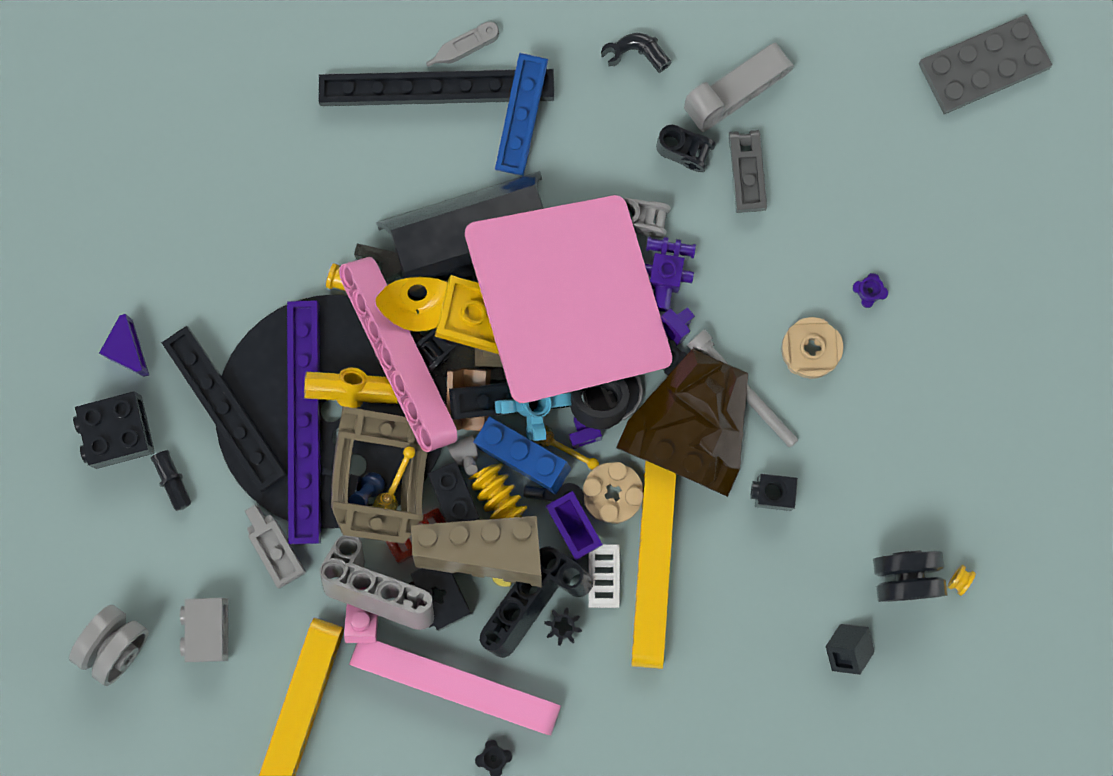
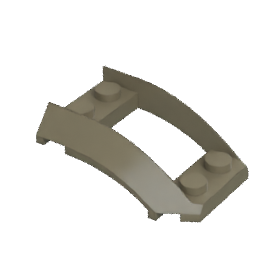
(367, 520)

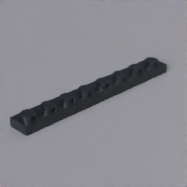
(422, 87)

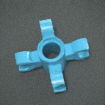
(535, 427)

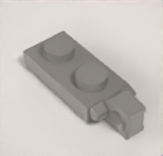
(273, 548)

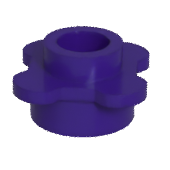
(872, 281)

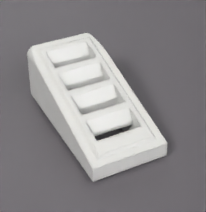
(615, 576)

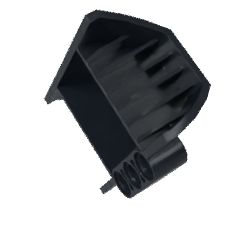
(433, 238)

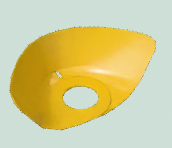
(401, 310)

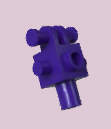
(668, 270)

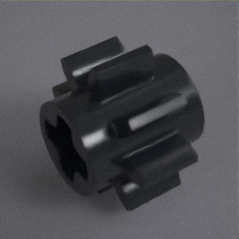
(558, 618)

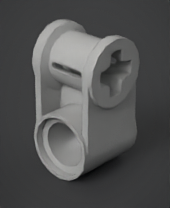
(644, 215)

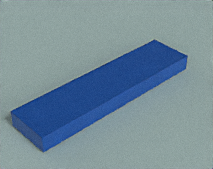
(521, 114)

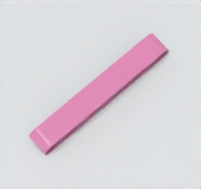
(398, 358)
(456, 685)

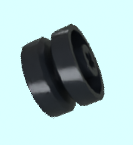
(909, 574)

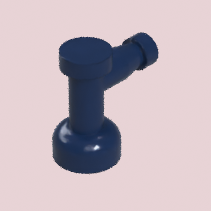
(370, 486)

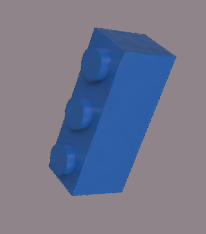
(522, 455)

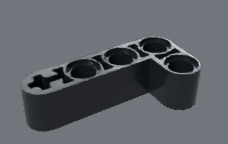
(532, 605)

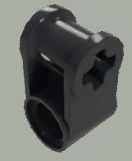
(687, 147)
(439, 347)

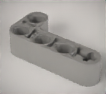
(713, 103)
(411, 604)

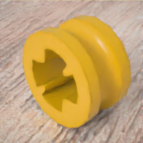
(961, 580)

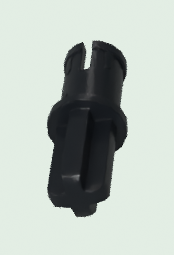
(171, 480)

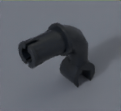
(644, 44)

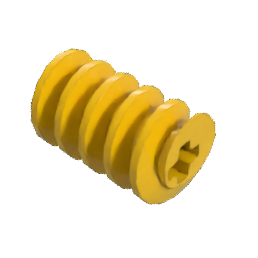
(496, 493)

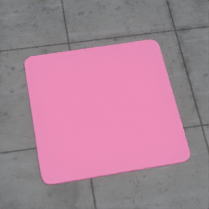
(568, 297)

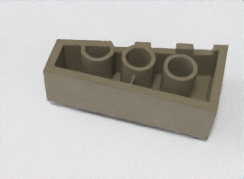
(481, 548)

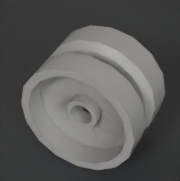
(108, 645)

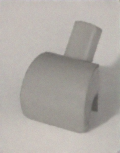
(465, 454)

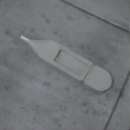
(466, 44)

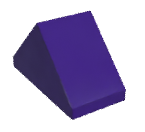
(124, 346)
(574, 525)

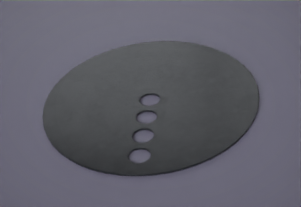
(260, 383)

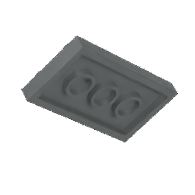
(985, 64)

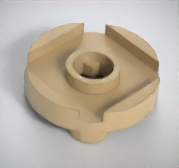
(823, 335)
(618, 476)

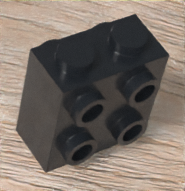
(113, 430)

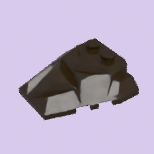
(693, 423)

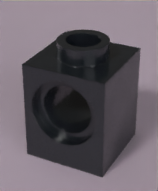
(787, 487)

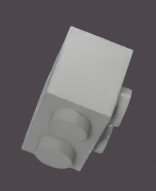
(205, 630)

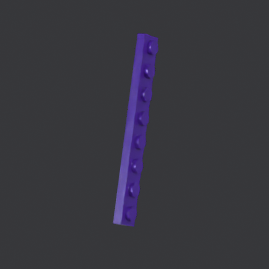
(303, 424)

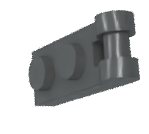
(747, 172)

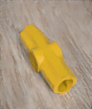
(349, 388)

